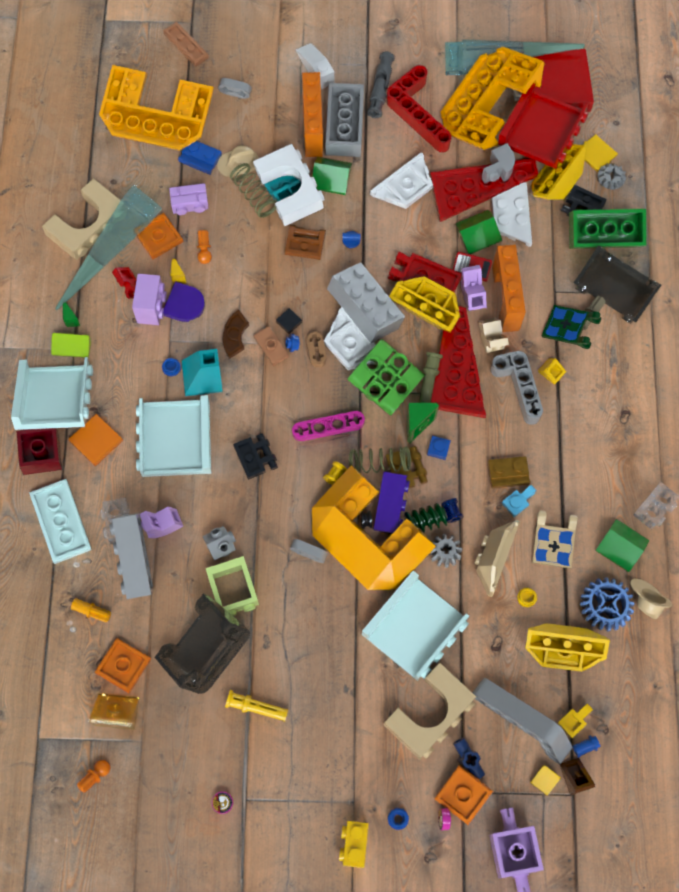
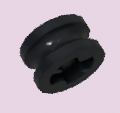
(366, 519)

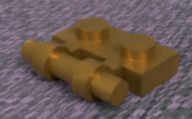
(416, 459)

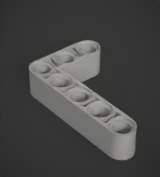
(547, 732)

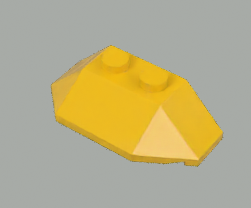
(558, 182)
(427, 301)
(566, 646)

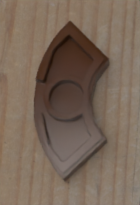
(233, 334)

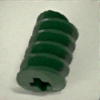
(428, 517)

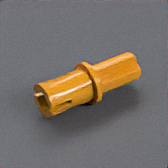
(90, 610)

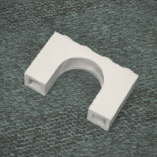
(288, 163)

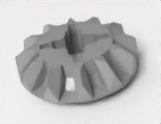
(604, 176)

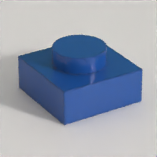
(438, 447)

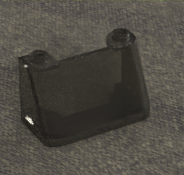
(618, 284)
(204, 648)

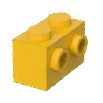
(355, 844)

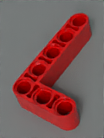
(415, 81)

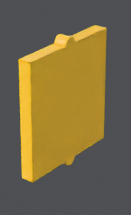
(598, 152)

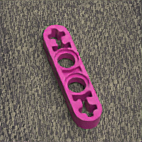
(327, 423)

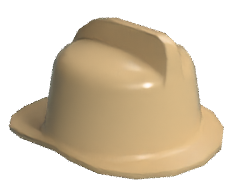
(237, 156)
(649, 598)

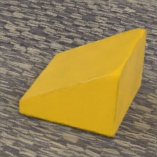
(177, 273)
(552, 370)
(545, 780)

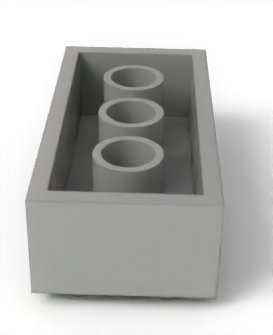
(344, 119)
(365, 302)
(132, 555)

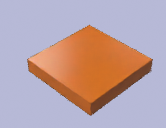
(159, 236)
(95, 440)
(122, 665)
(463, 794)

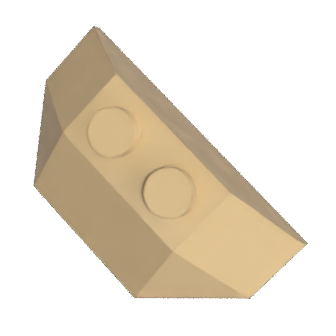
(494, 556)

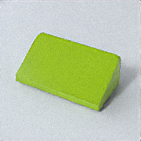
(70, 345)

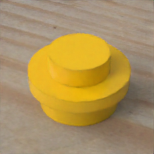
(527, 597)

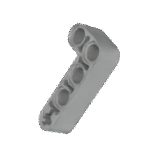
(521, 387)

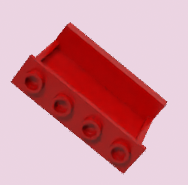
(567, 78)
(542, 127)

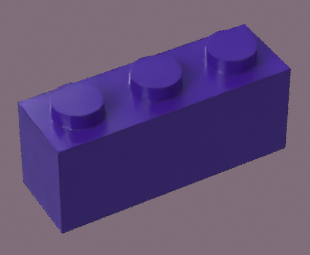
(391, 502)

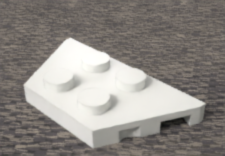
(405, 184)
(513, 214)
(348, 342)

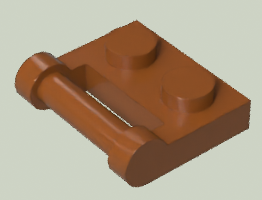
(304, 246)

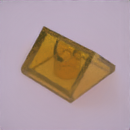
(115, 711)

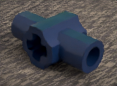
(463, 750)

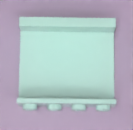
(415, 627)

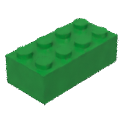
(607, 228)

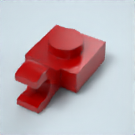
(126, 278)

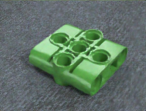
(379, 355)

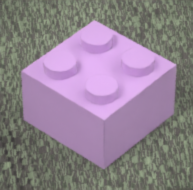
(149, 299)

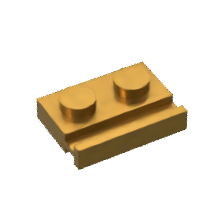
(509, 472)

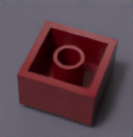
(39, 450)

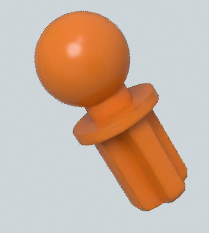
(204, 255)
(101, 769)

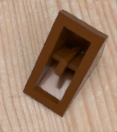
(576, 776)

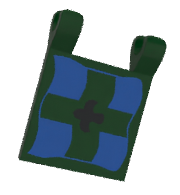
(567, 325)

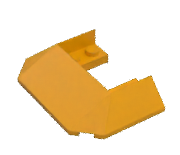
(468, 108)
(152, 126)
(368, 562)

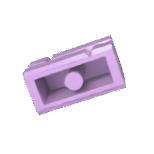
(189, 199)

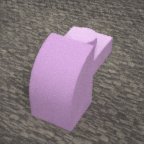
(472, 288)
(161, 523)

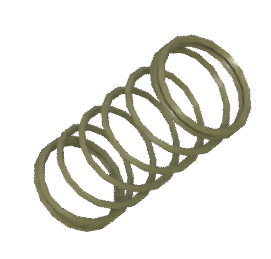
(265, 214)
(402, 457)

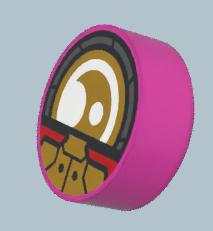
(222, 802)
(444, 819)

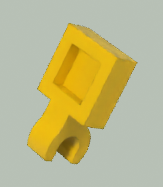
(573, 721)

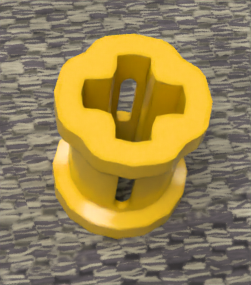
(335, 472)

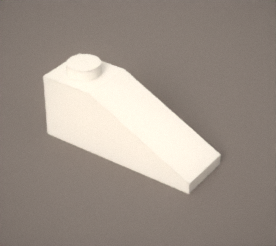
(316, 62)

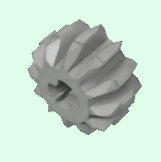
(452, 555)

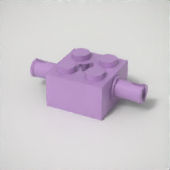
(523, 840)

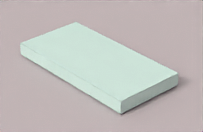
(60, 521)

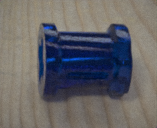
(452, 510)

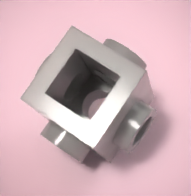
(219, 542)

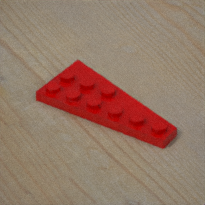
(463, 187)
(458, 382)

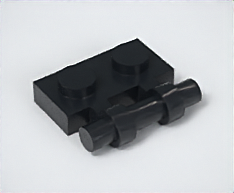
(584, 200)
(249, 458)

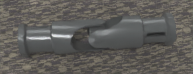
(378, 93)

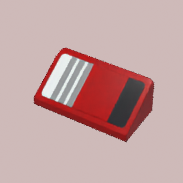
(466, 260)

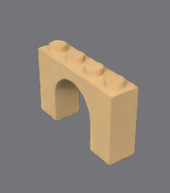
(78, 241)
(421, 739)

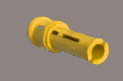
(246, 704)

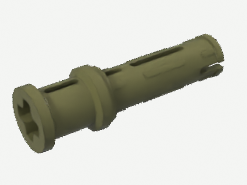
(431, 371)

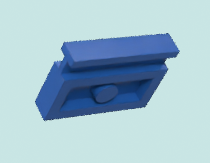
(200, 157)

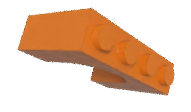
(312, 114)
(507, 271)

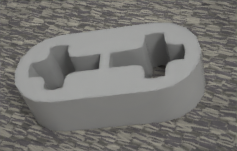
(234, 88)
(308, 550)

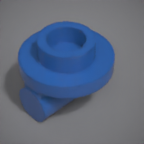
(351, 239)

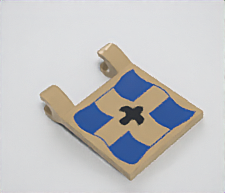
(554, 544)

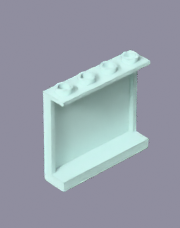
(51, 396)
(173, 437)

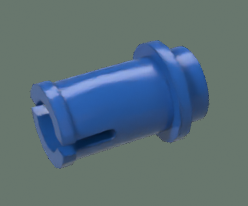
(586, 746)

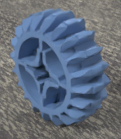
(612, 610)

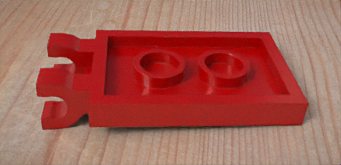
(421, 267)

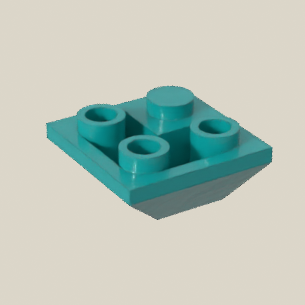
(202, 373)

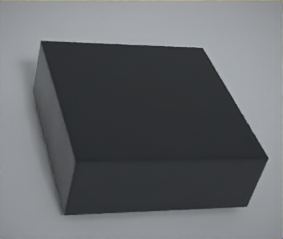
(288, 321)

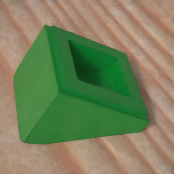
(69, 317)

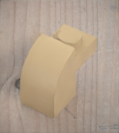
(492, 335)

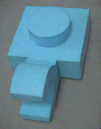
(518, 502)

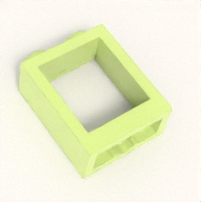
(227, 568)

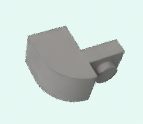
(502, 164)

